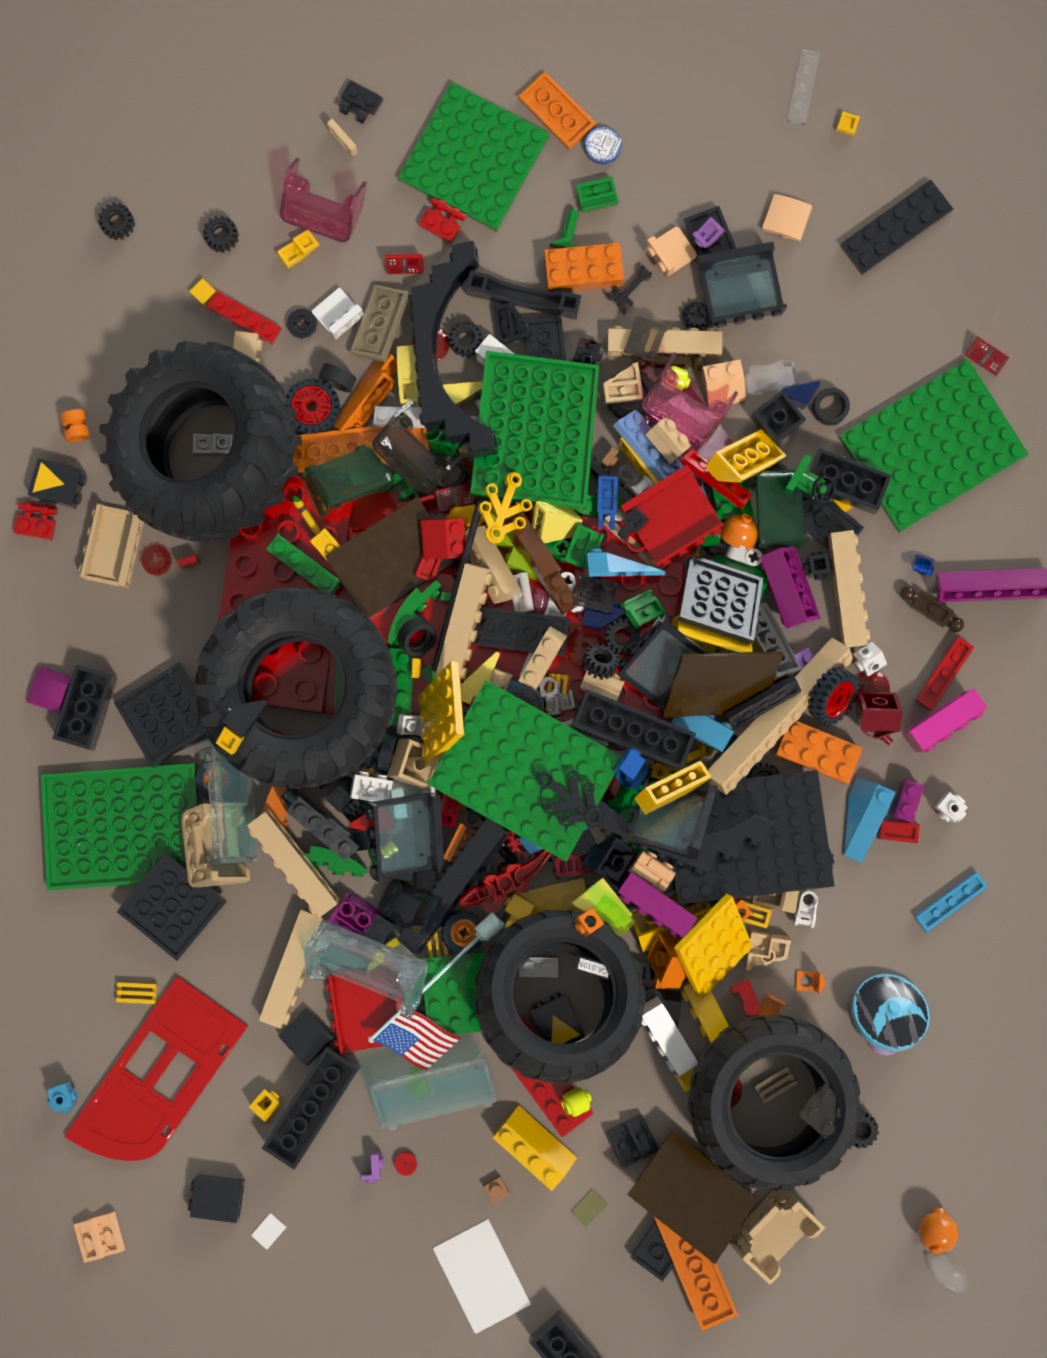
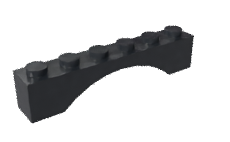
(496, 290)

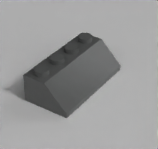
(771, 638)

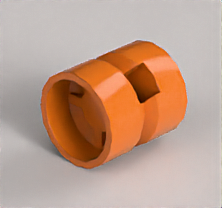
(74, 425)

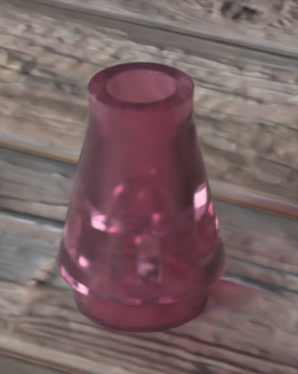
(540, 601)

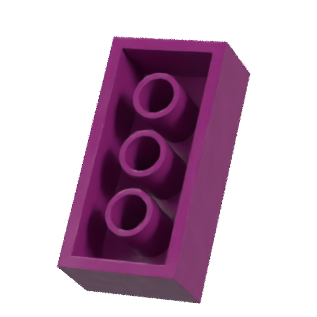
(790, 587)
(657, 905)

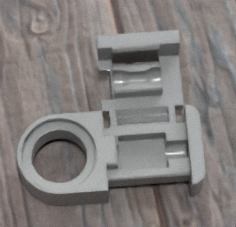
(555, 699)

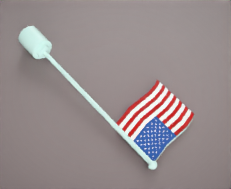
(420, 1038)

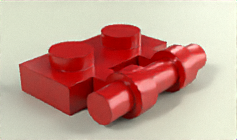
(439, 225)
(32, 526)

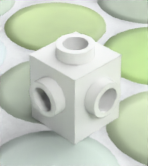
(869, 659)
(944, 806)

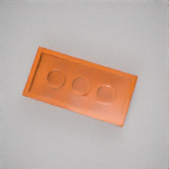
(557, 110)

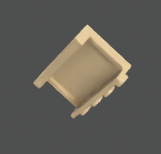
(111, 546)

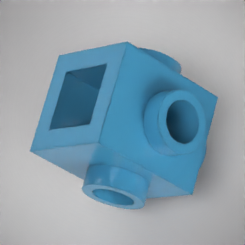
(62, 1097)

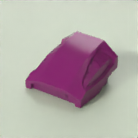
(49, 689)
(354, 914)

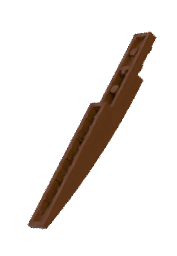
(536, 553)

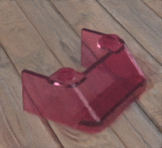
(318, 213)
(689, 415)

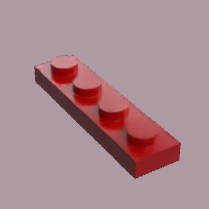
(244, 317)
(730, 490)
(944, 673)

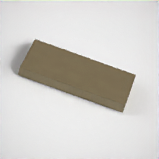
(380, 323)

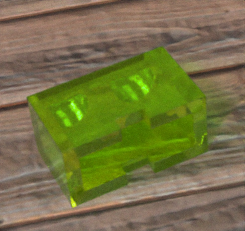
(614, 915)

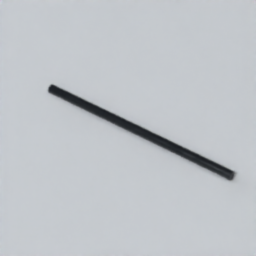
(464, 559)

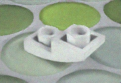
(211, 443)
(409, 725)

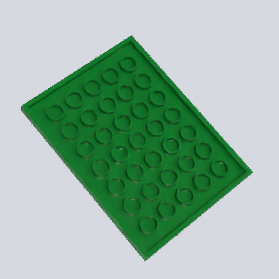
(541, 426)
(935, 444)
(499, 765)
(113, 823)

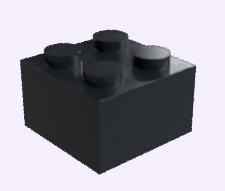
(778, 417)

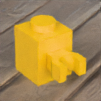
(518, 908)

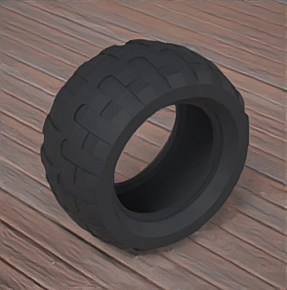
(515, 1042)
(711, 1091)

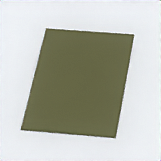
(589, 1207)

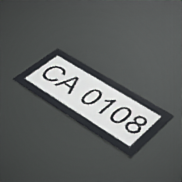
(592, 967)

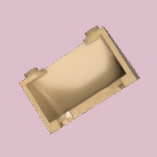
(197, 843)
(773, 1231)

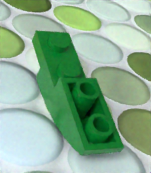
(415, 602)
(336, 864)

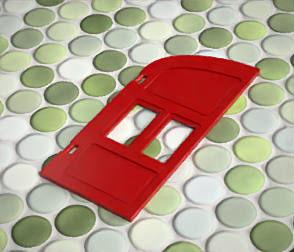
(128, 1115)

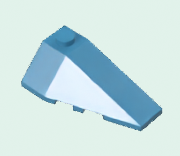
(611, 565)
(866, 811)

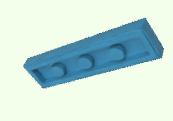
(951, 901)

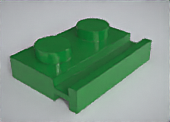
(597, 194)
(581, 543)
(643, 609)

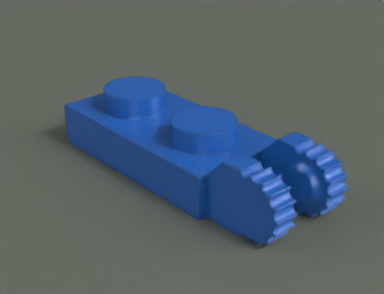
(607, 500)

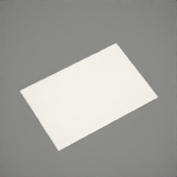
(481, 1276)

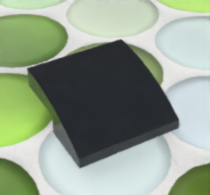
(306, 1037)
(631, 1141)

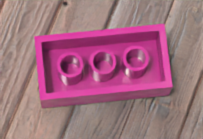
(943, 721)

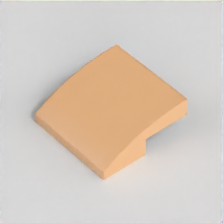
(787, 217)
(99, 1237)

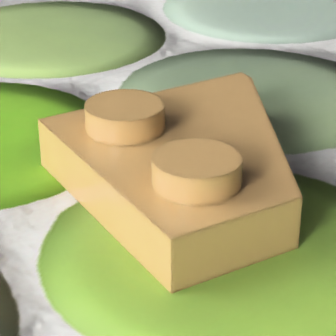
(624, 386)

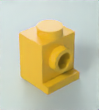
(259, 1105)

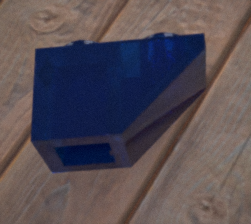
(599, 619)

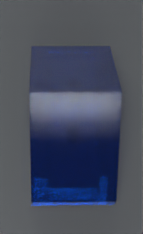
(802, 393)

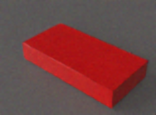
(899, 831)

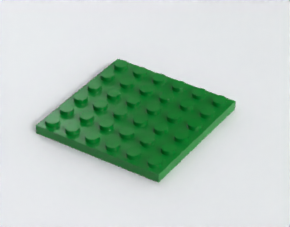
(474, 156)

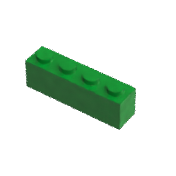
(303, 565)

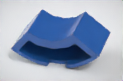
(631, 769)

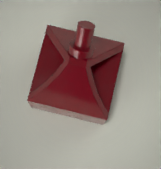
(879, 714)

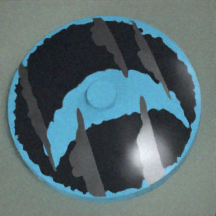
(890, 1012)

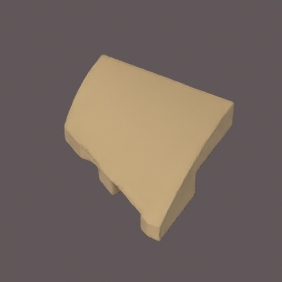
(766, 948)

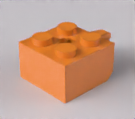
(665, 962)

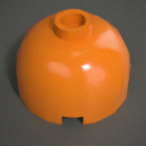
(740, 531)

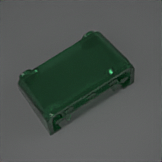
(346, 479)
(777, 511)

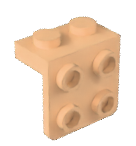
(671, 251)

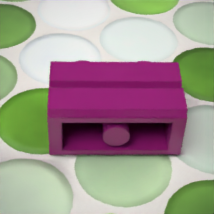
(907, 801)

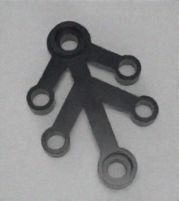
(572, 800)

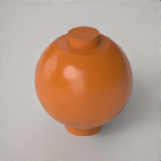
(938, 1231)

